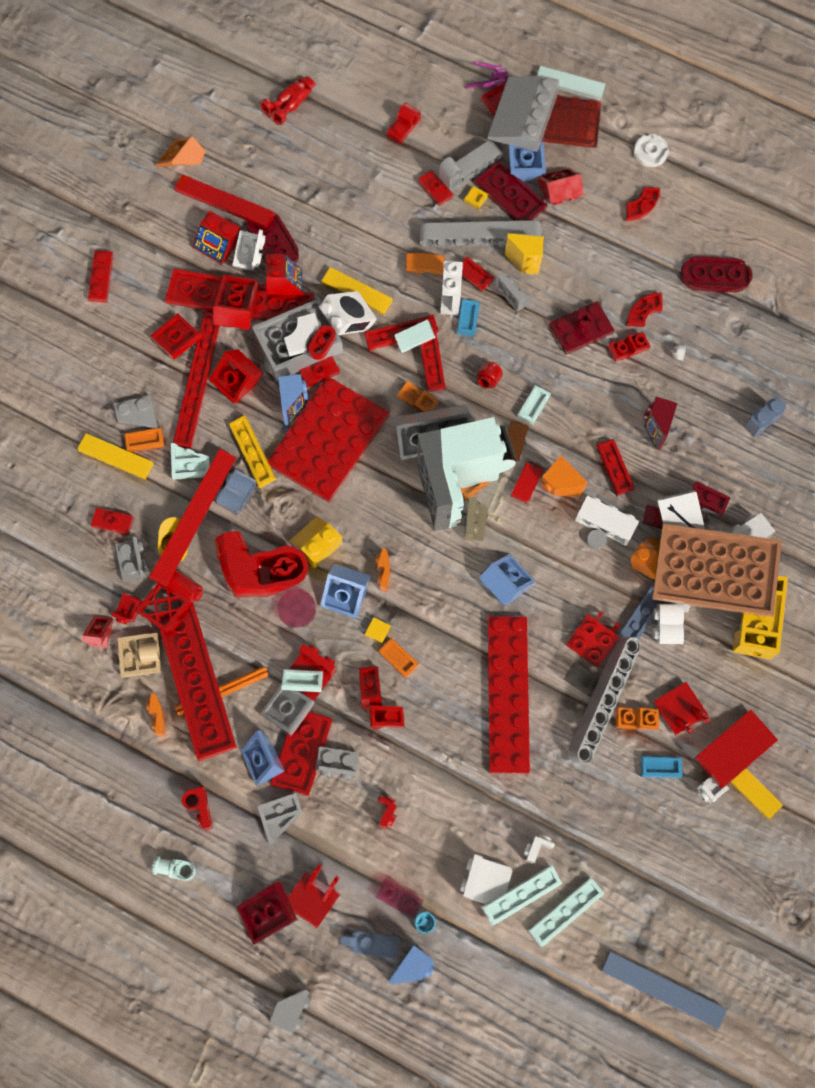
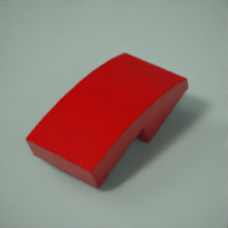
(629, 347)

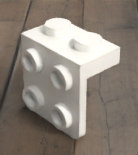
(247, 250)
(485, 880)

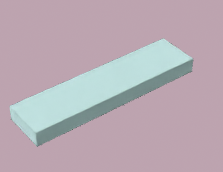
(575, 84)
(521, 895)
(566, 912)

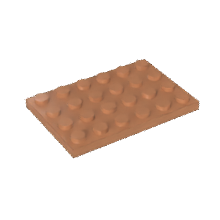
(717, 570)

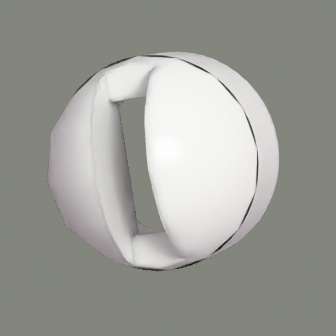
(680, 352)

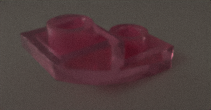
(399, 899)

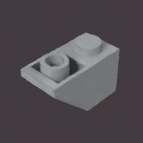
(288, 1011)

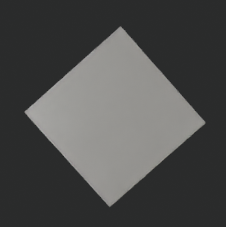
(287, 709)

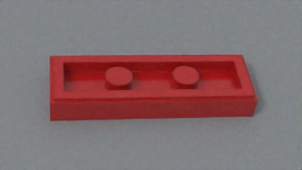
(615, 467)

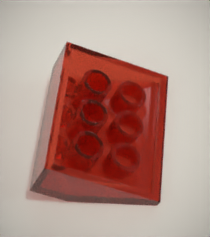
(574, 122)

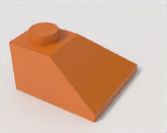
(182, 152)
(563, 480)
(646, 557)

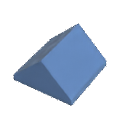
(526, 163)
(261, 758)

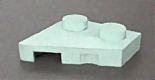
(187, 463)

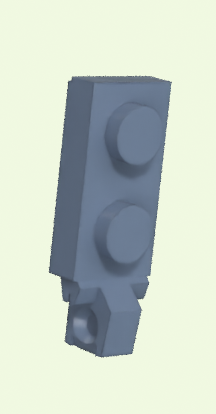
(372, 944)

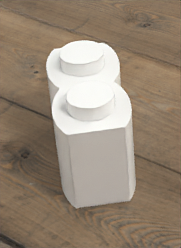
(669, 623)

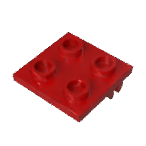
(593, 639)
(681, 709)
(312, 898)

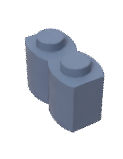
(765, 416)
(236, 492)

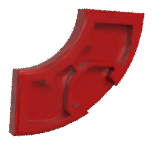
(643, 205)
(643, 308)

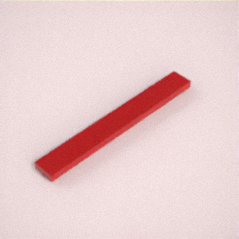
(196, 383)
(192, 518)

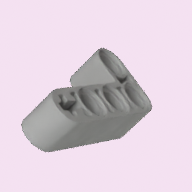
(457, 173)

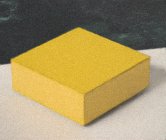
(475, 197)
(377, 630)

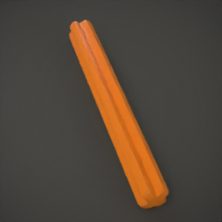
(236, 684)

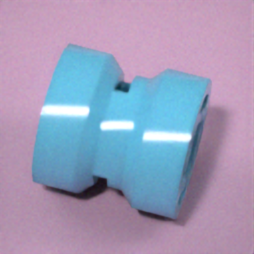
(425, 923)

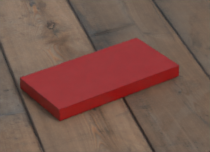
(736, 749)
(300, 754)

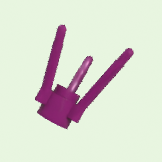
(497, 76)

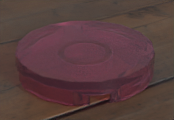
(296, 609)

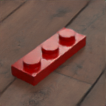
(100, 276)

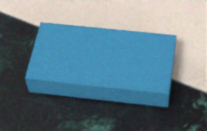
(468, 317)
(661, 767)

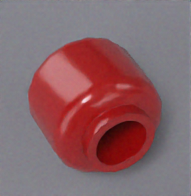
(489, 375)

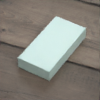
(415, 336)
(533, 405)
(302, 680)

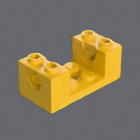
(759, 634)

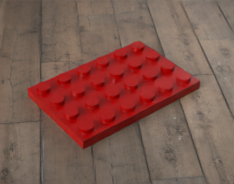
(328, 439)

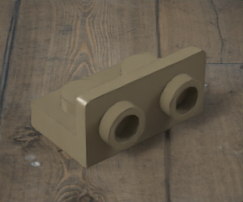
(475, 520)

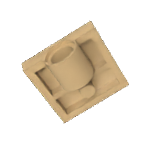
(139, 655)

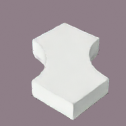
(306, 328)

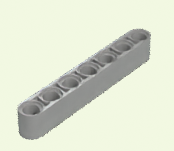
(474, 233)
(598, 706)

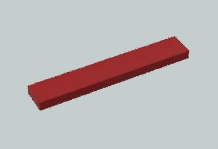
(224, 201)

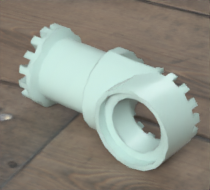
(172, 868)

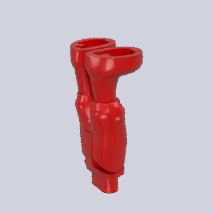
(290, 97)

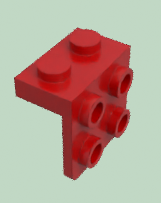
(312, 661)

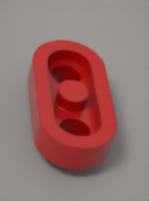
(320, 343)

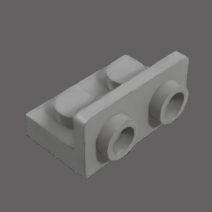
(512, 291)
(131, 559)
(336, 762)

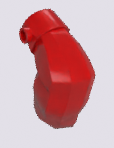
(259, 573)

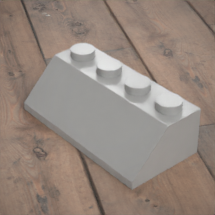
(409, 426)

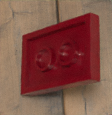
(581, 327)
(266, 913)

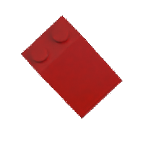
(235, 302)

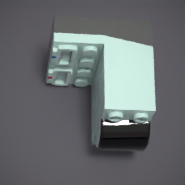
(457, 460)

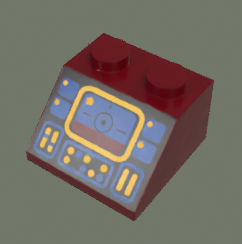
(659, 419)

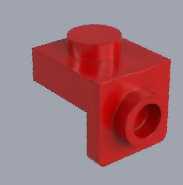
(126, 609)
(389, 816)

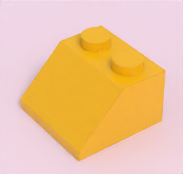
(525, 252)
(317, 541)

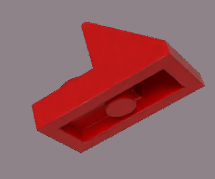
(98, 632)
(386, 717)

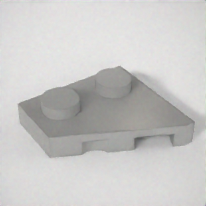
(137, 412)
(279, 814)

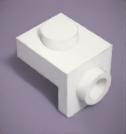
(710, 791)
(532, 849)

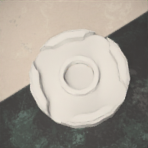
(651, 150)

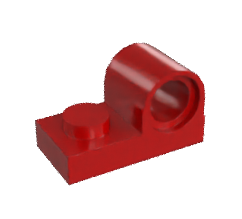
(406, 121)
(370, 687)
(202, 806)

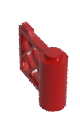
(182, 589)

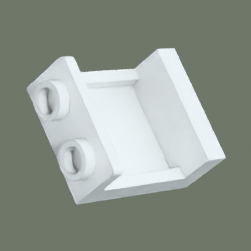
(451, 288)

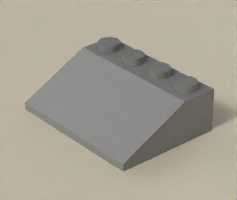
(524, 111)
(272, 334)

